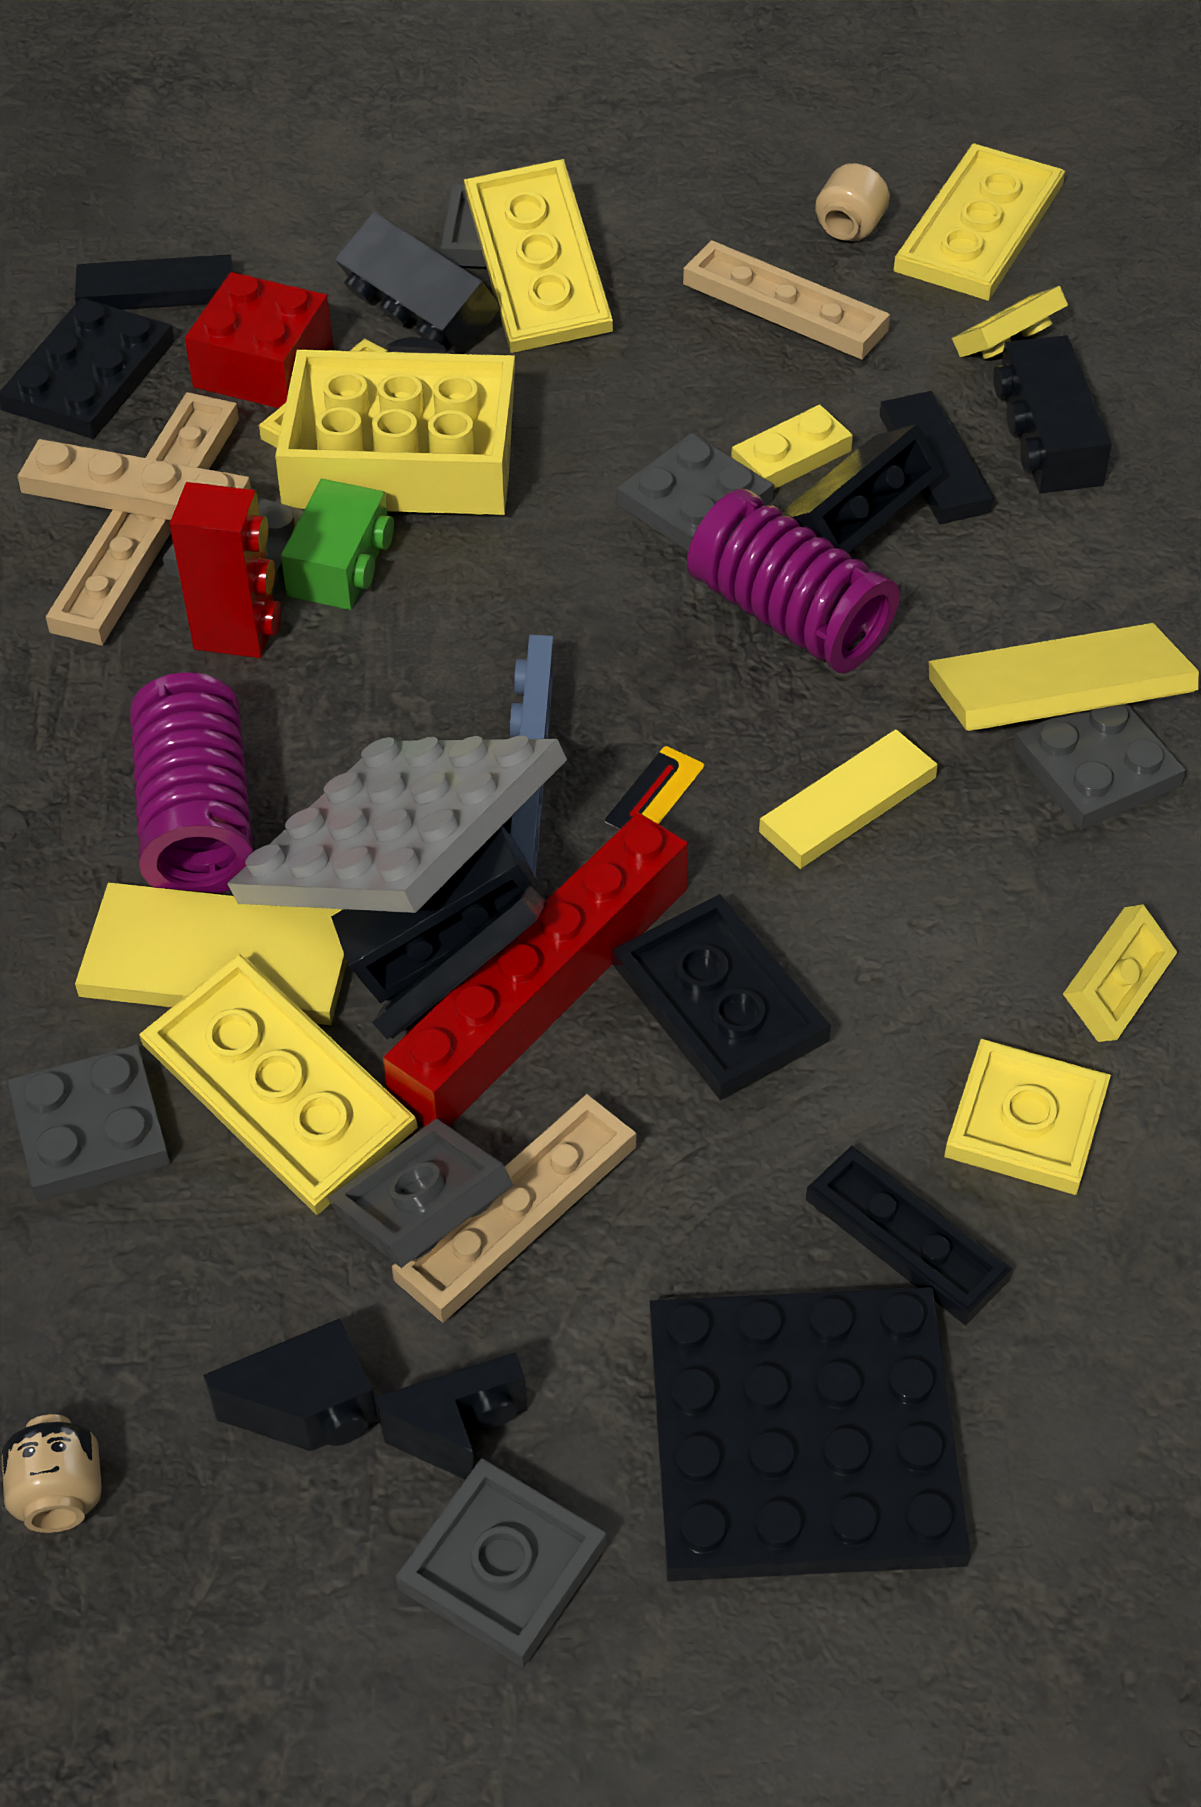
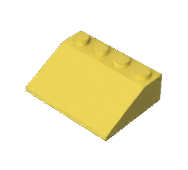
(401, 424)

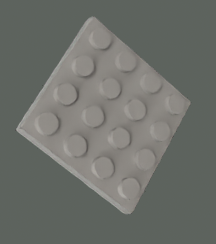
(397, 823)

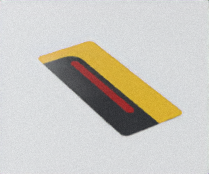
(657, 787)

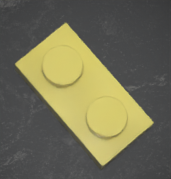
(1024, 316)
(795, 446)
(1120, 973)

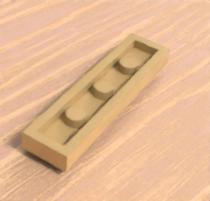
(786, 299)
(113, 479)
(546, 1183)

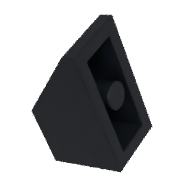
(298, 1391)

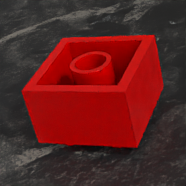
(251, 336)

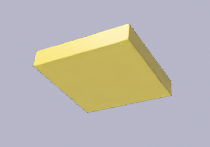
(1027, 1116)

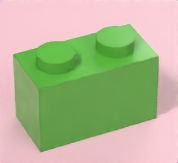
(336, 544)

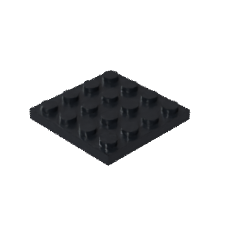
(805, 1435)

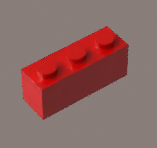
(225, 569)

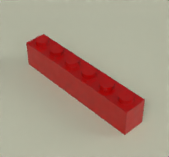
(538, 975)

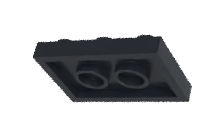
(86, 368)
(721, 996)

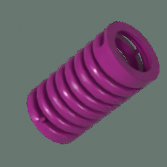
(792, 580)
(190, 783)

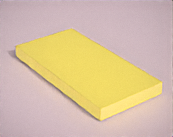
(979, 221)
(538, 256)
(1062, 676)
(166, 942)
(278, 1082)

